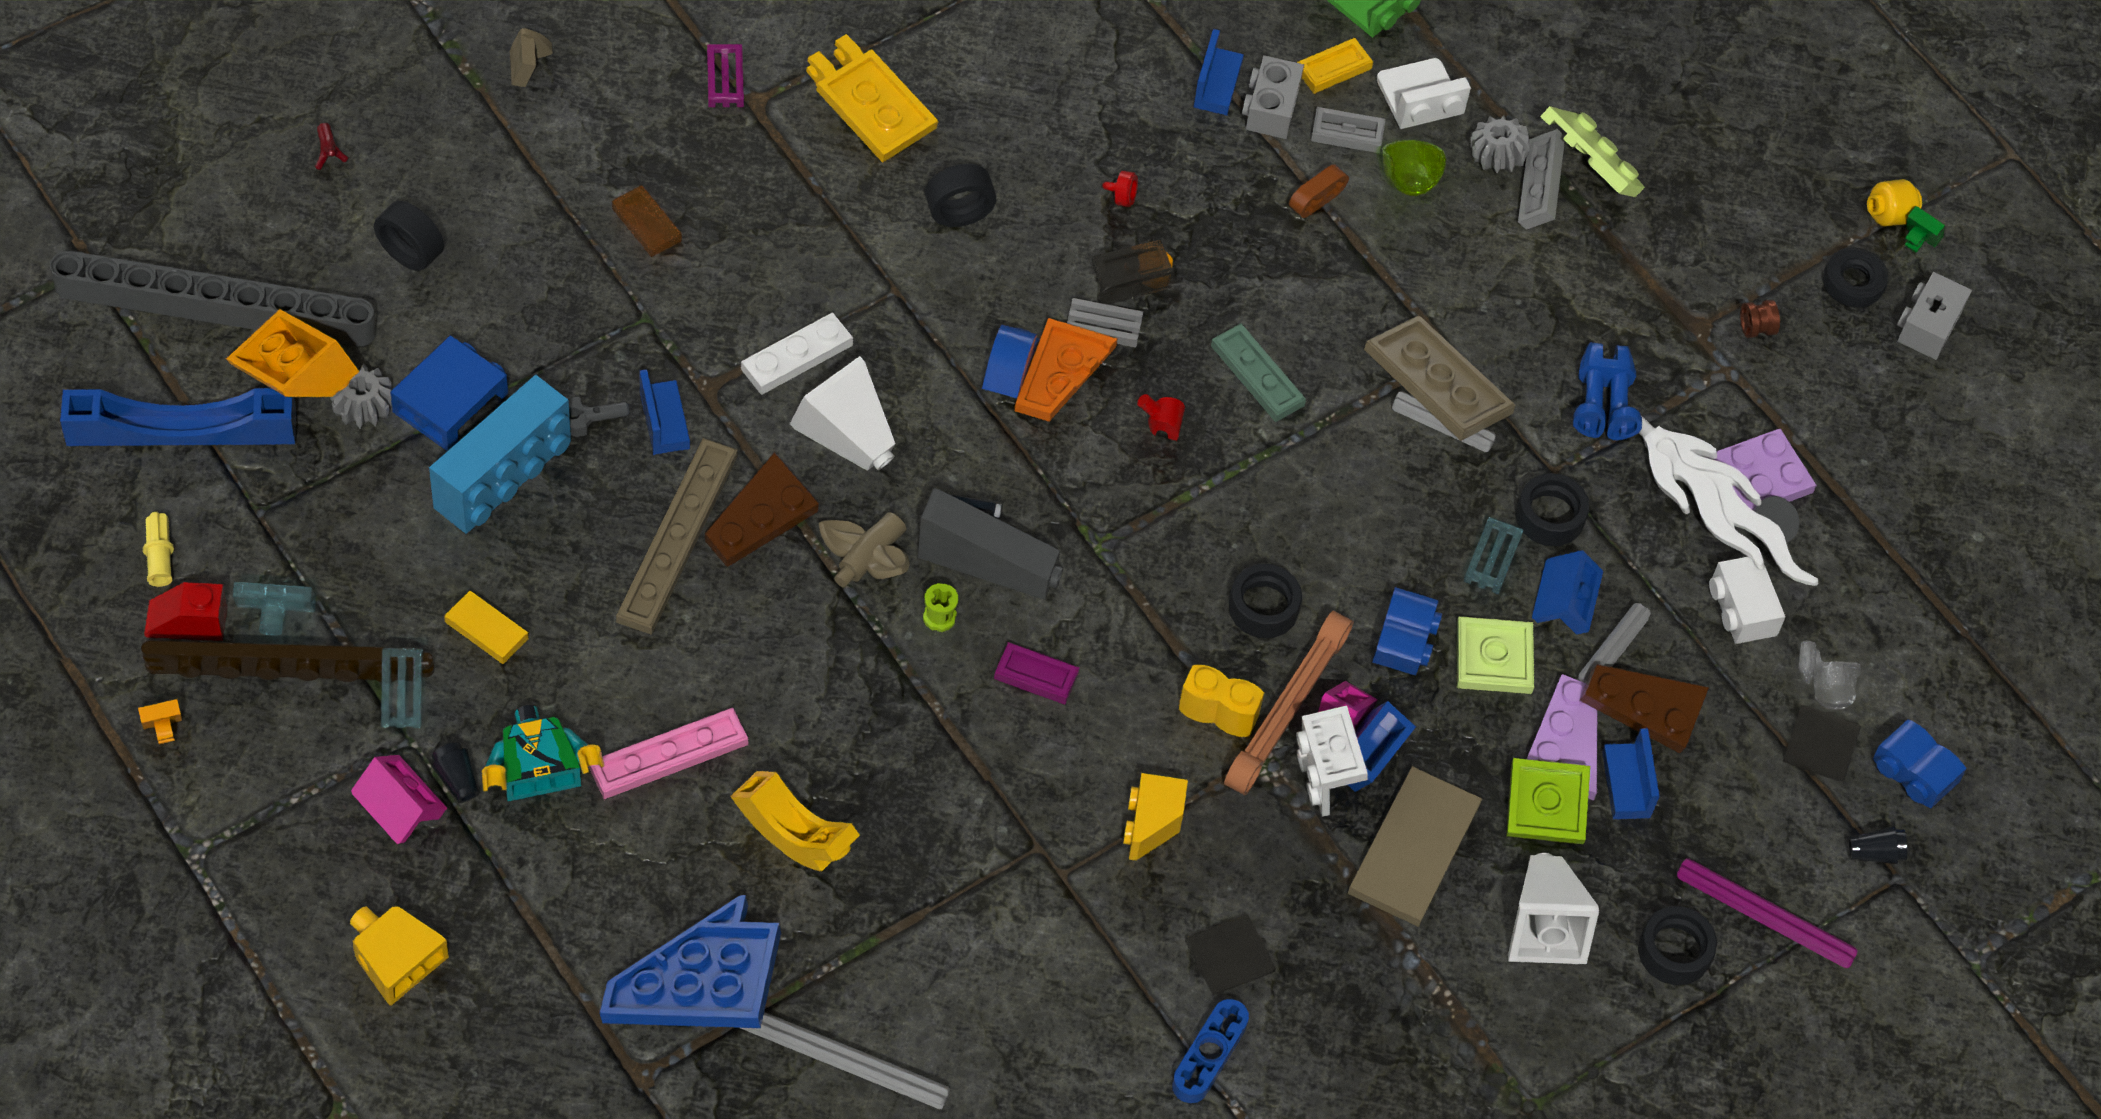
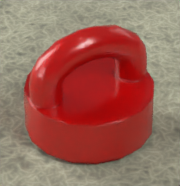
(1124, 189)

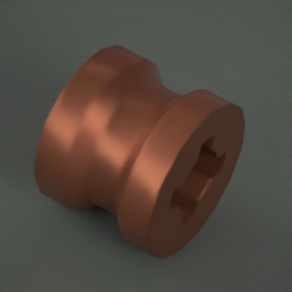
(1760, 318)

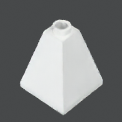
(847, 417)
(1553, 915)

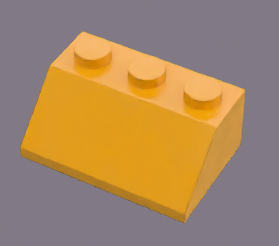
(294, 358)

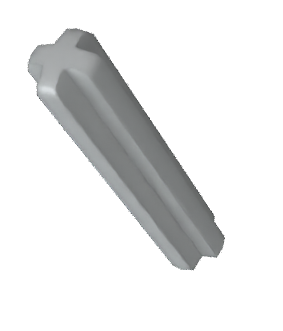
(1412, 408)
(1618, 640)

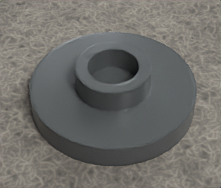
(1781, 513)

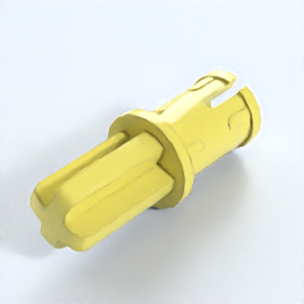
(158, 549)

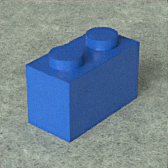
(1380, 738)

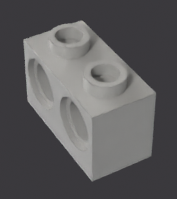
(1274, 96)

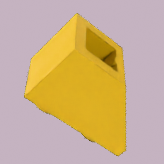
(1158, 813)

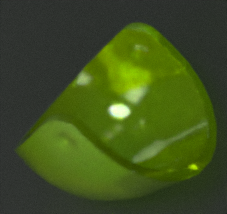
(1413, 165)

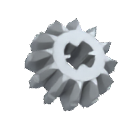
(1500, 144)
(364, 398)

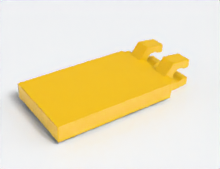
(871, 99)

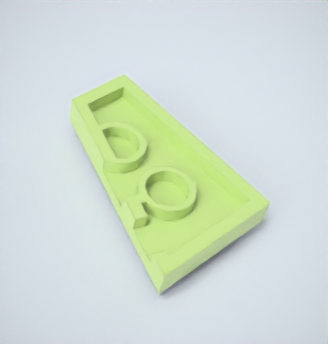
(1603, 159)

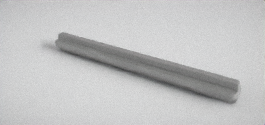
(852, 1061)

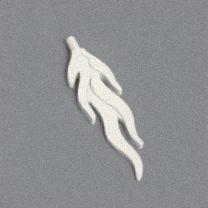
(1711, 482)

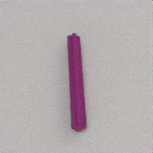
(1767, 913)

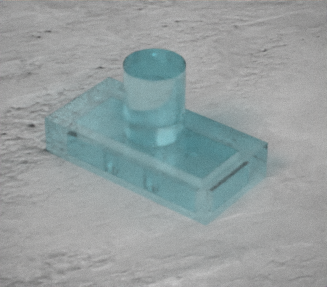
(273, 602)

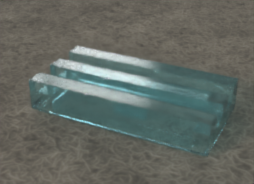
(1484, 579)
(401, 719)

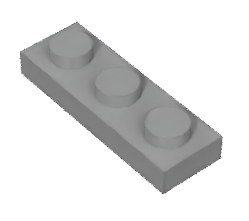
(1541, 179)

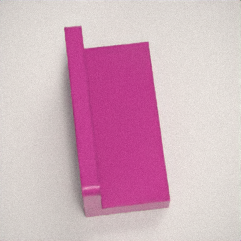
(396, 797)

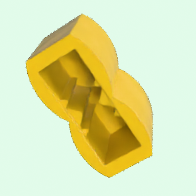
(1216, 699)

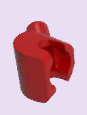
(1163, 414)

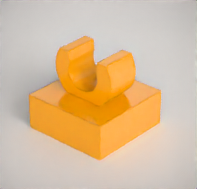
(161, 717)

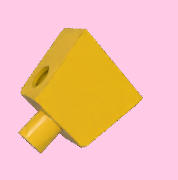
(396, 950)

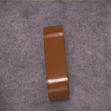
(1318, 191)

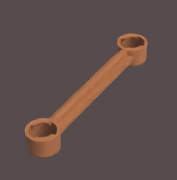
(1249, 762)

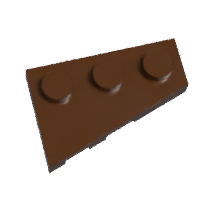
(760, 512)
(1646, 701)

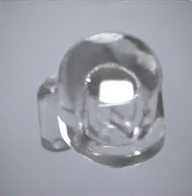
(1832, 680)

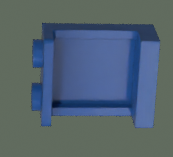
(447, 391)

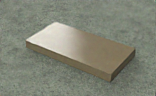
(1439, 377)
(1415, 846)

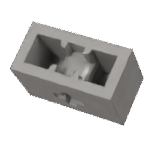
(1933, 316)

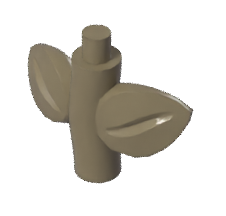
(866, 549)

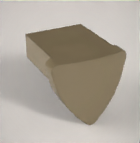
(524, 52)

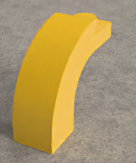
(790, 825)

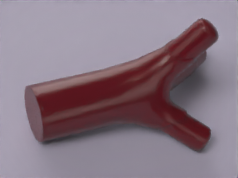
(327, 146)

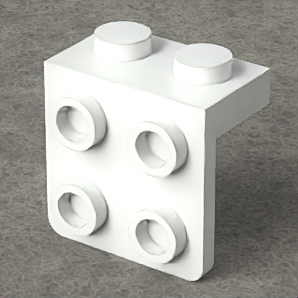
(1423, 92)

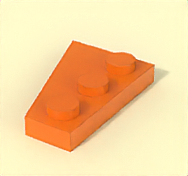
(1060, 367)

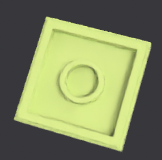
(1495, 655)

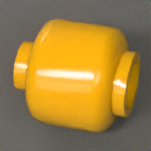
(1893, 202)

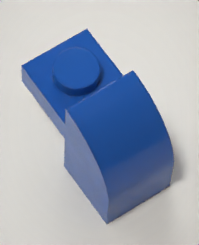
(1010, 360)

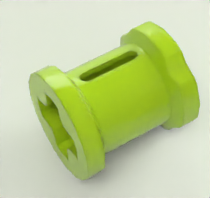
(939, 602)

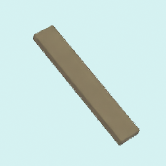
(676, 536)

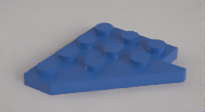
(703, 977)

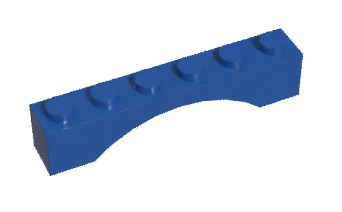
(106, 419)

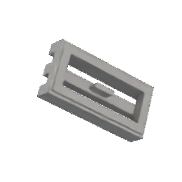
(1348, 134)
(1105, 318)

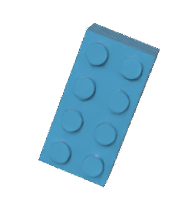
(500, 454)

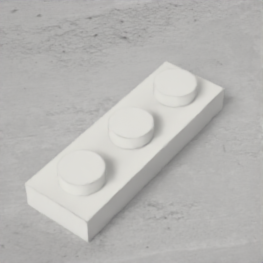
(796, 353)

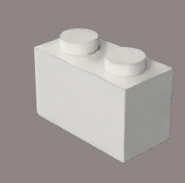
(1746, 600)

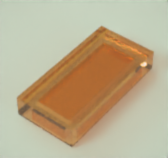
(646, 221)

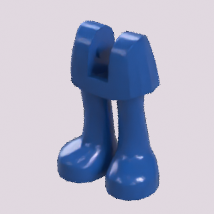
(1613, 373)

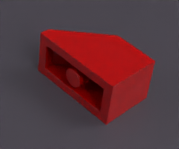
(188, 612)

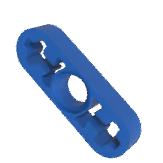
(1210, 1068)

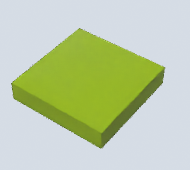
(1548, 801)

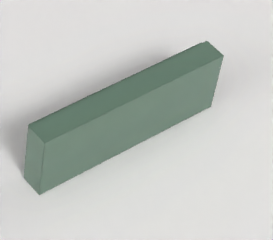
(1258, 372)

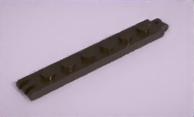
(273, 661)

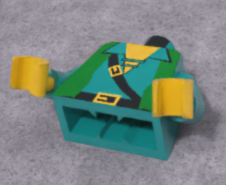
(538, 757)

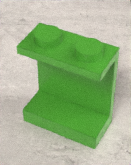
(1374, 14)

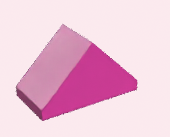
(1357, 701)

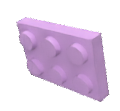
(1769, 466)

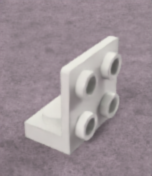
(1329, 754)

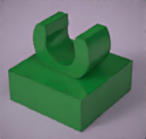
(1923, 229)

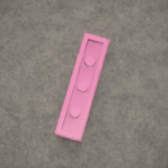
(669, 753)

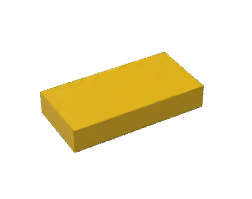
(1335, 65)
(486, 627)

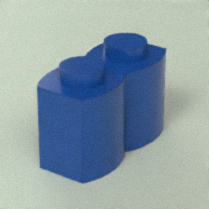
(1406, 632)
(1919, 764)

